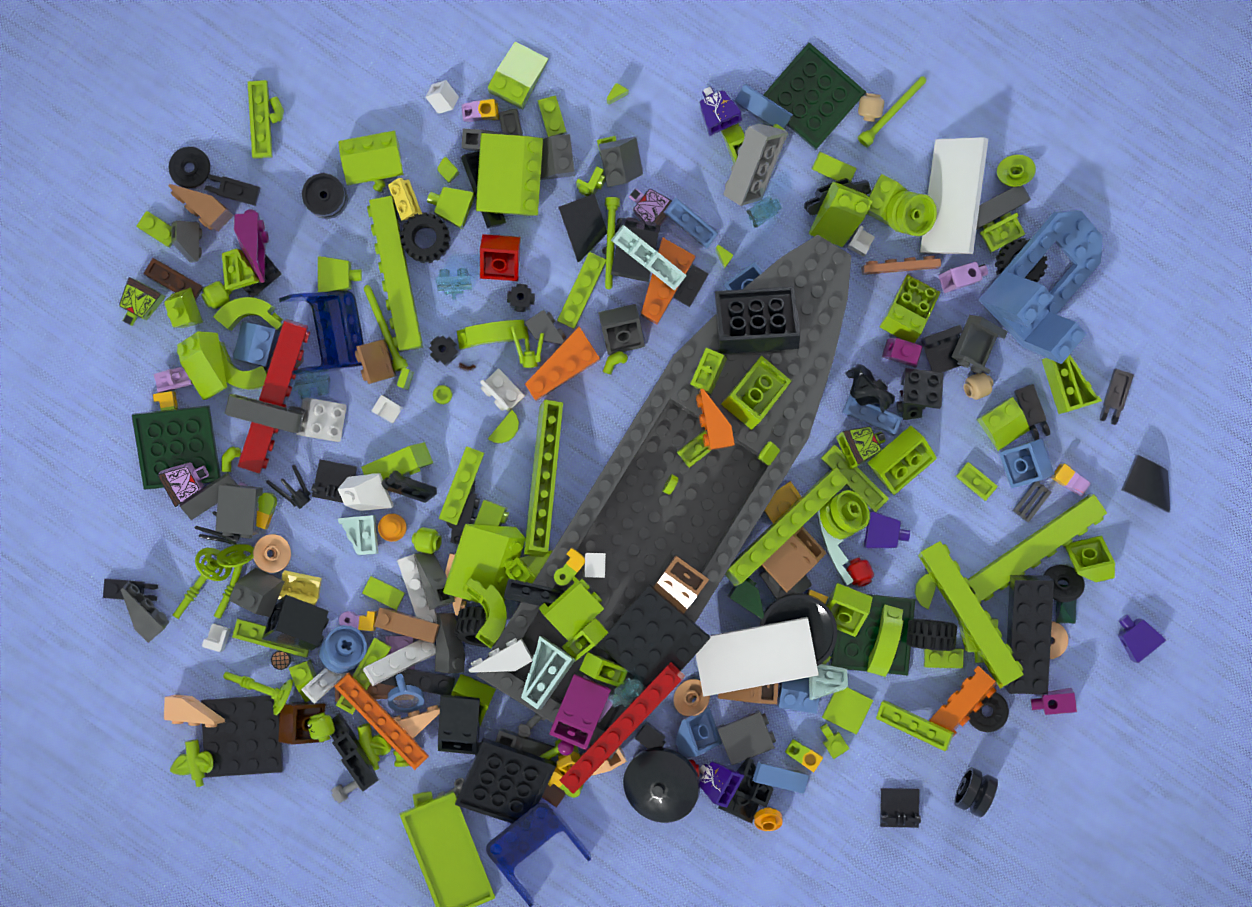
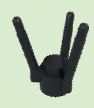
(299, 498)
(227, 539)

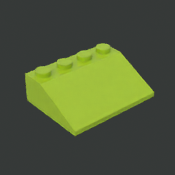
(509, 174)
(484, 556)

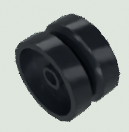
(314, 200)
(976, 792)

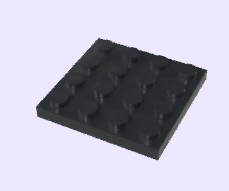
(652, 637)
(246, 739)
(504, 781)

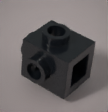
(521, 305)
(448, 355)
(908, 411)

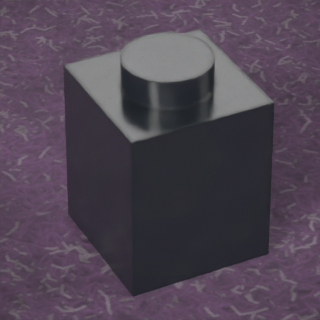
(650, 736)

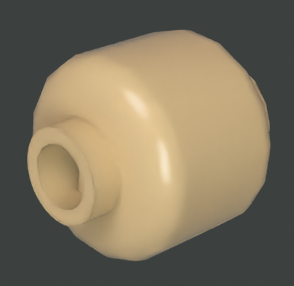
(871, 106)
(978, 386)

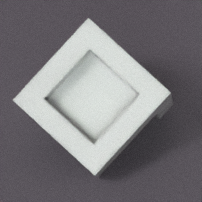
(442, 96)
(861, 242)
(387, 409)
(594, 565)
(217, 638)

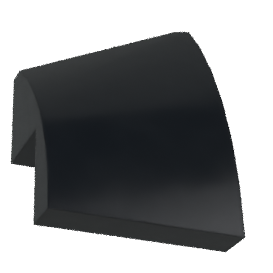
(583, 224)
(1148, 483)
(748, 794)

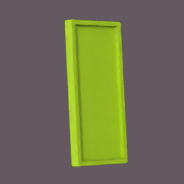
(447, 853)

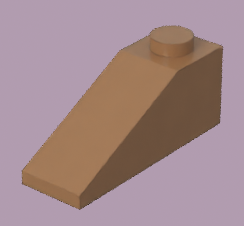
(406, 625)

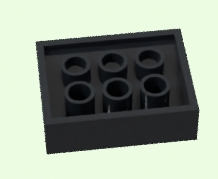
(757, 320)

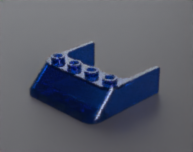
(336, 329)
(524, 838)

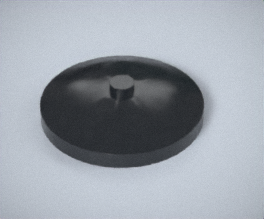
(820, 618)
(661, 785)

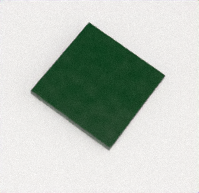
(815, 95)
(174, 439)
(854, 652)

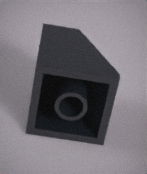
(623, 263)
(296, 624)

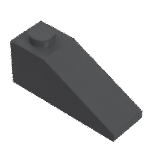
(449, 649)

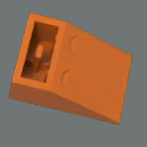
(717, 427)

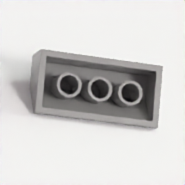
(754, 164)

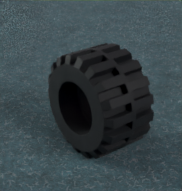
(425, 221)
(1006, 254)
(469, 623)
(931, 634)

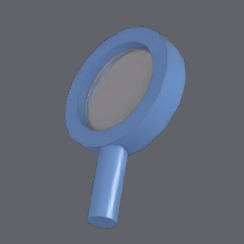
(405, 697)

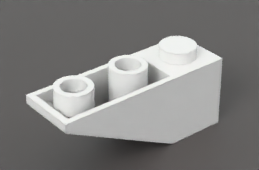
(508, 659)

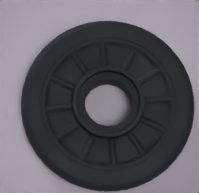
(177, 167)
(1075, 583)
(998, 717)

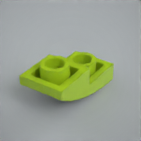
(833, 167)

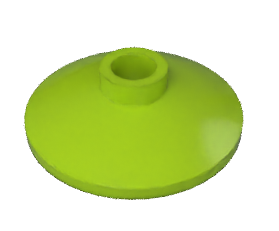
(1016, 170)

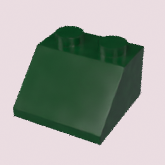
(748, 597)

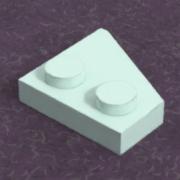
(361, 533)
(829, 681)

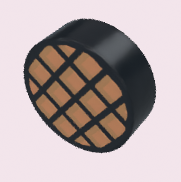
(281, 660)

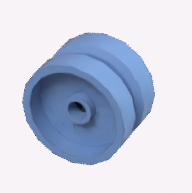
(343, 649)

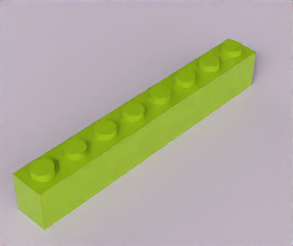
(396, 274)
(543, 478)
(785, 526)
(1037, 546)
(970, 614)

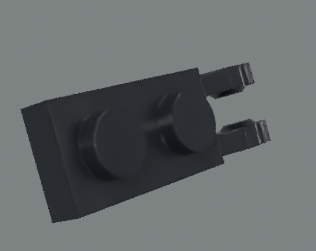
(234, 189)
(1116, 394)
(1032, 409)
(113, 587)

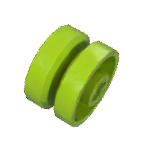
(911, 213)
(845, 515)

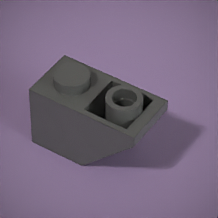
(472, 137)
(186, 238)
(544, 324)

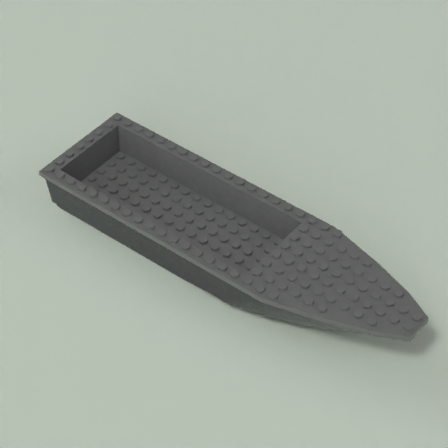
(715, 497)

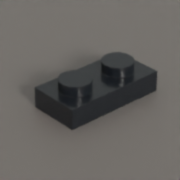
(691, 285)

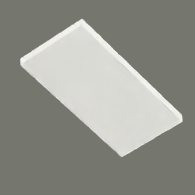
(956, 191)
(757, 657)

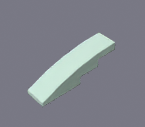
(648, 257)
(835, 553)

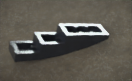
(353, 754)

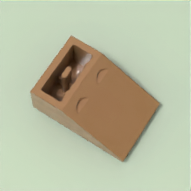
(211, 211)
(375, 361)
(794, 559)
(680, 584)
(762, 694)

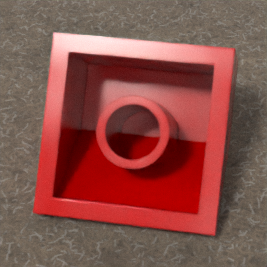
(499, 257)

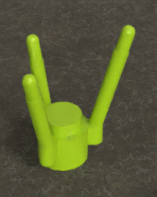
(529, 358)

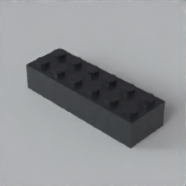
(1030, 631)

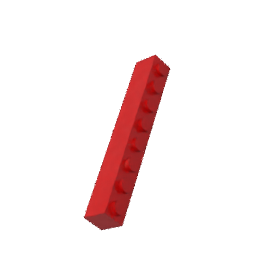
(274, 391)
(622, 727)

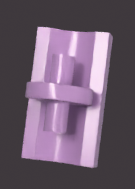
(171, 379)

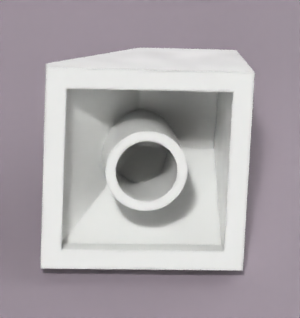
(365, 493)

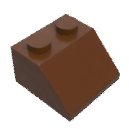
(294, 720)

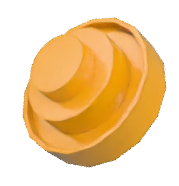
(392, 527)
(768, 819)

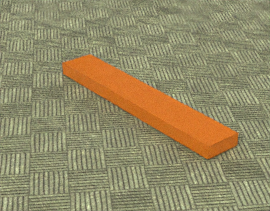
(381, 721)

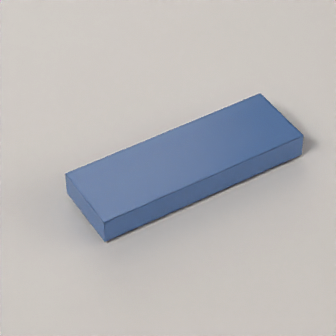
(763, 107)
(690, 223)
(872, 415)
(780, 777)

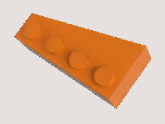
(658, 293)
(566, 362)
(965, 701)

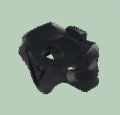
(867, 389)

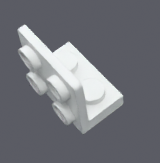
(503, 390)
(322, 419)

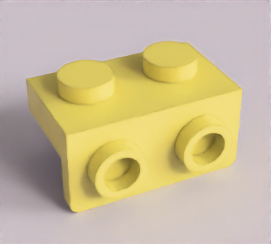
(404, 198)
(301, 587)

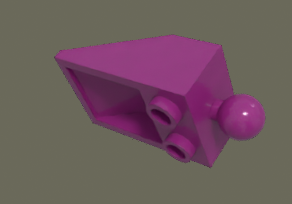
(252, 240)
(580, 712)

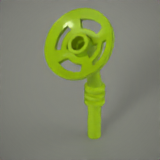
(235, 560)
(209, 569)
(279, 695)

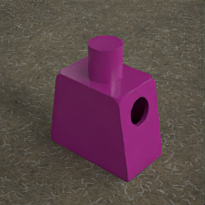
(902, 351)
(1064, 702)

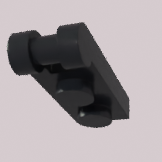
(408, 487)

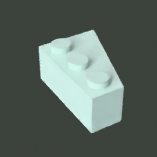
(546, 672)

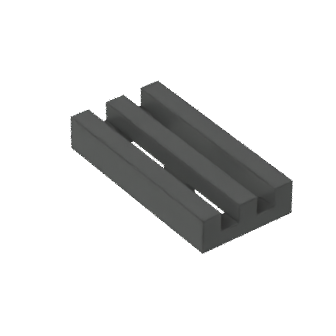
(1042, 488)

